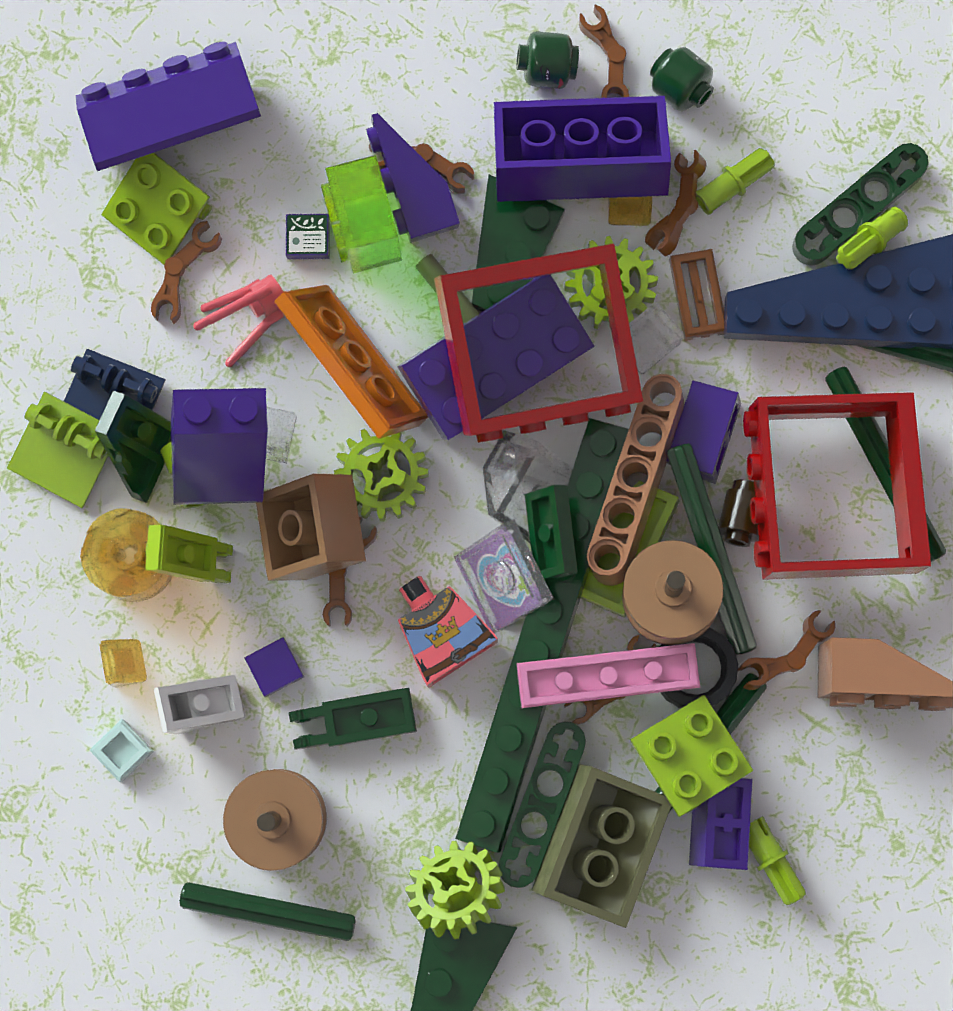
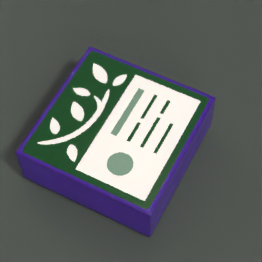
(307, 236)

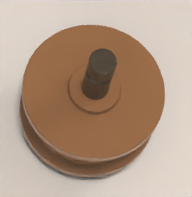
(672, 592)
(274, 819)

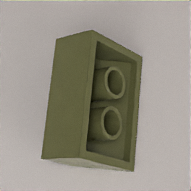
(602, 845)

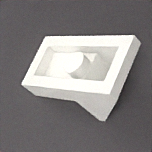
(198, 704)

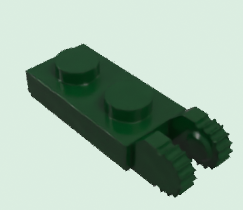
(358, 719)

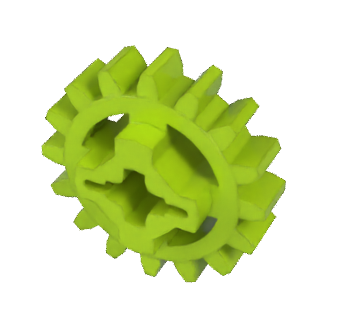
(628, 263)
(399, 480)
(455, 889)

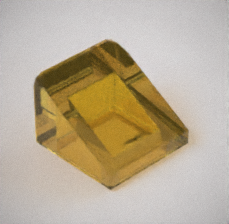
(630, 211)
(123, 662)

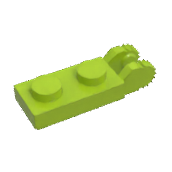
(186, 554)

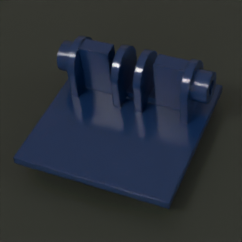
(101, 375)

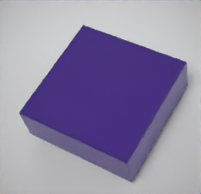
(274, 667)

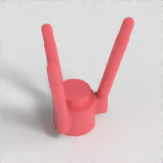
(260, 299)

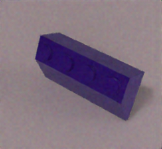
(166, 105)

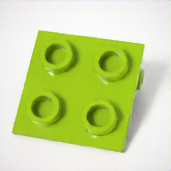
(156, 206)
(60, 450)
(691, 755)

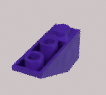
(418, 189)

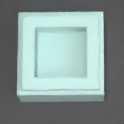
(121, 750)

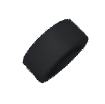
(728, 674)

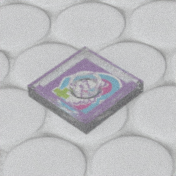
(503, 577)

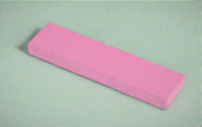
(608, 675)

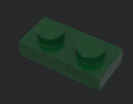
(551, 531)

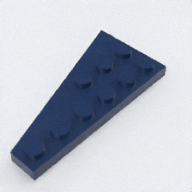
(884, 302)

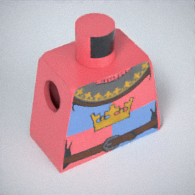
(441, 630)

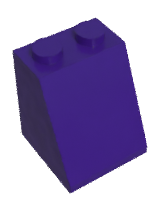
(218, 445)

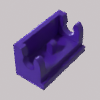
(708, 426)
(722, 828)

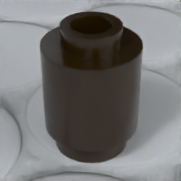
(735, 516)

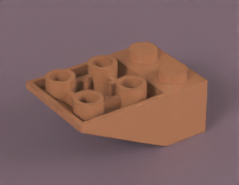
(872, 670)

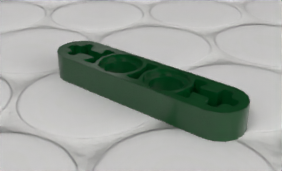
(858, 202)
(537, 802)

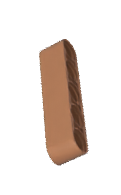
(633, 459)

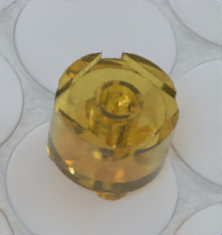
(106, 548)

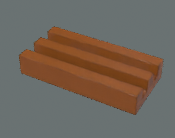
(703, 330)

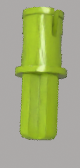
(734, 180)
(872, 237)
(773, 861)

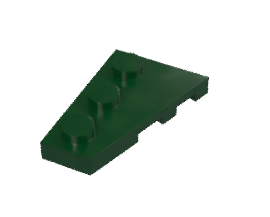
(457, 970)

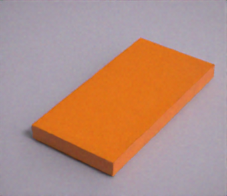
(352, 360)

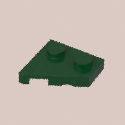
(134, 442)

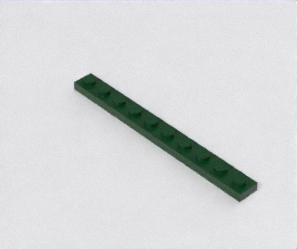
(541, 638)

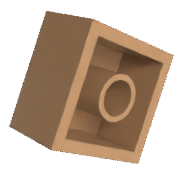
(310, 527)

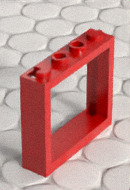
(534, 419)
(905, 478)

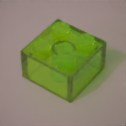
(365, 219)

